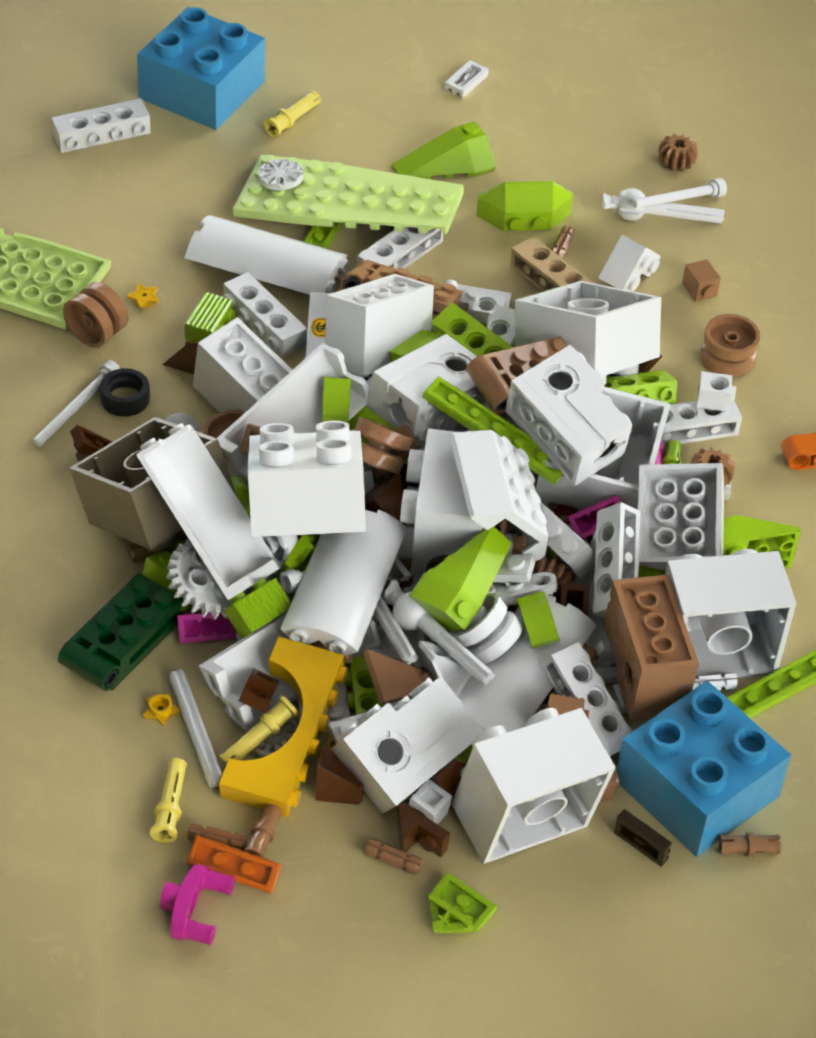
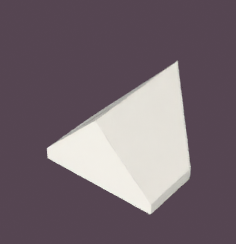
(441, 664)

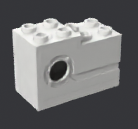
(375, 319)
(236, 368)
(399, 386)
(569, 415)
(406, 743)

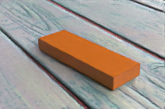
(227, 860)

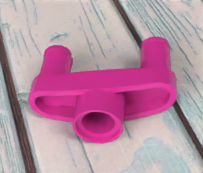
(183, 898)

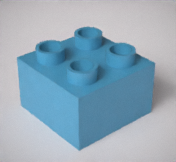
(201, 67)
(702, 767)

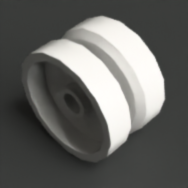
(490, 631)

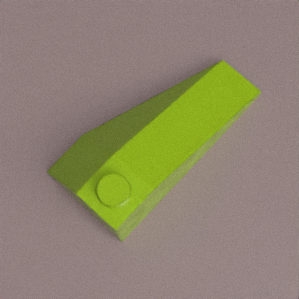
(454, 152)
(460, 583)

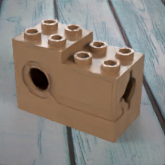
(649, 645)

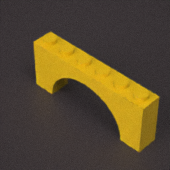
(277, 777)

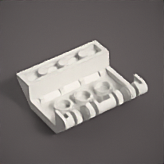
(500, 486)

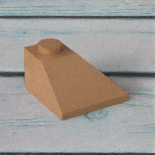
(392, 677)

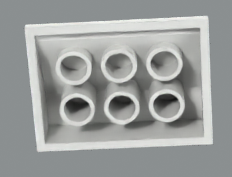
(680, 512)

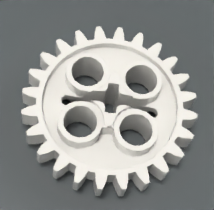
(186, 570)

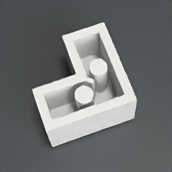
(628, 263)

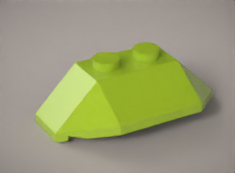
(525, 205)

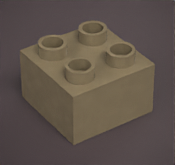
(123, 496)

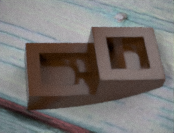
(258, 690)

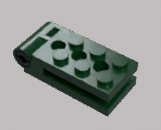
(122, 633)

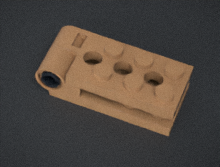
(369, 270)
(496, 370)

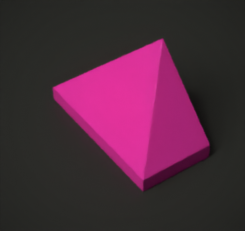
(585, 521)
(195, 628)

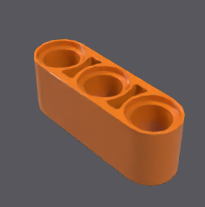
(800, 451)

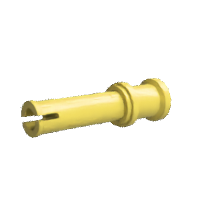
(285, 117)
(269, 724)
(168, 811)

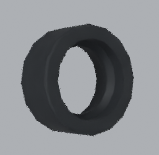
(125, 378)

